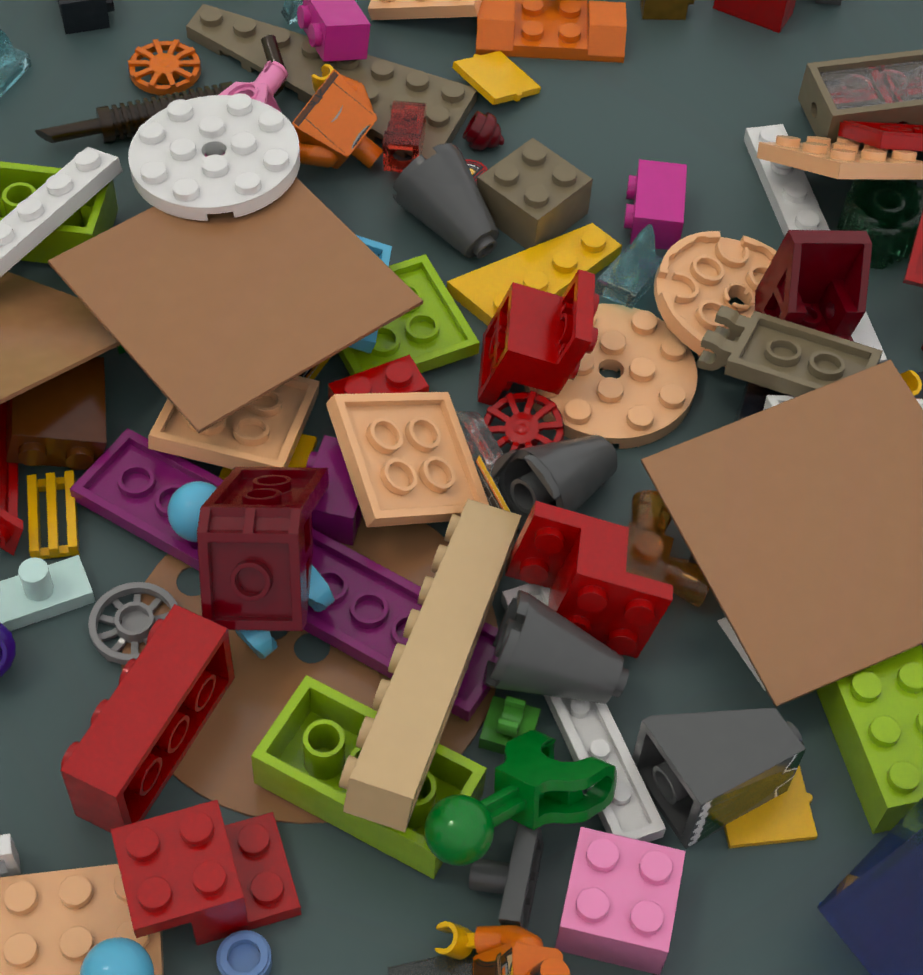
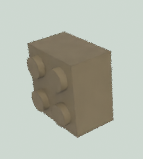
(535, 194)

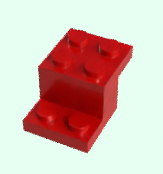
(538, 338)
(587, 576)
(204, 873)

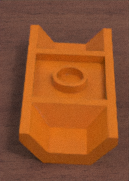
(553, 29)

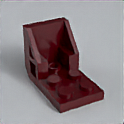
(818, 280)
(259, 547)

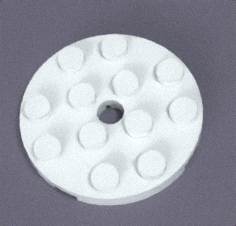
(178, 179)

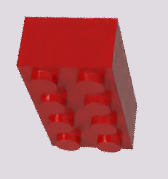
(149, 720)

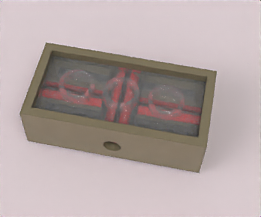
(863, 89)

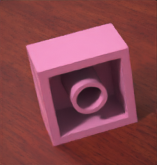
(621, 901)

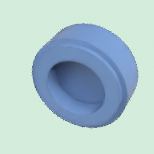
(244, 954)

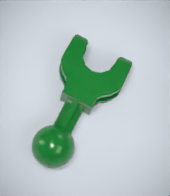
(526, 789)

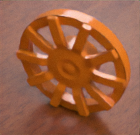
(164, 67)

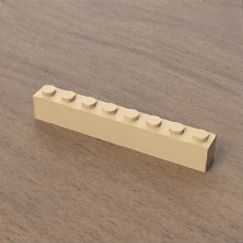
(429, 668)

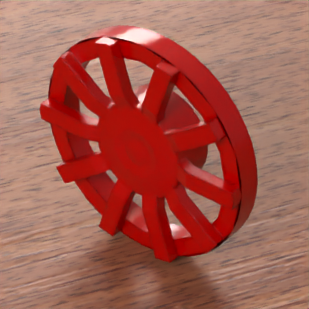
(523, 428)

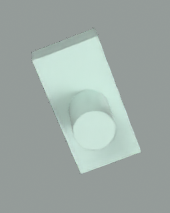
(43, 591)

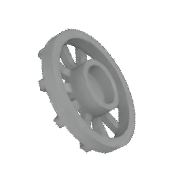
(131, 619)

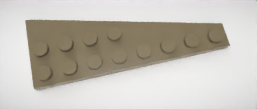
(385, 81)

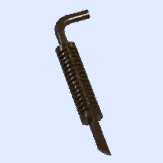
(129, 118)

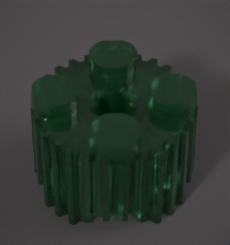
(888, 214)

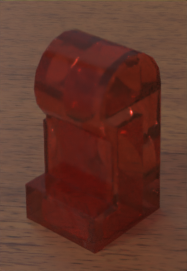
(404, 132)

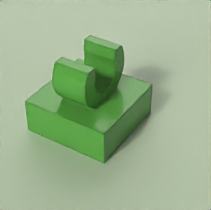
(505, 721)

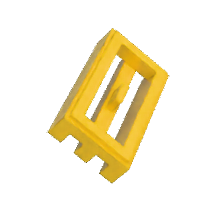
(51, 485)

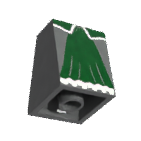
(715, 765)

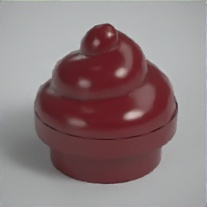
(483, 132)

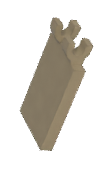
(781, 353)

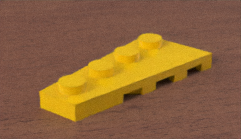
(542, 267)

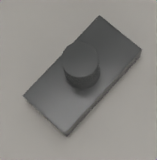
(513, 879)

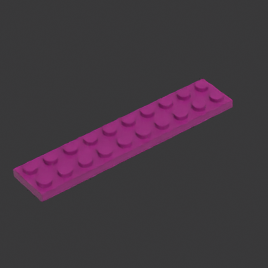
(370, 603)

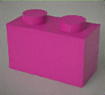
(335, 28)
(657, 200)

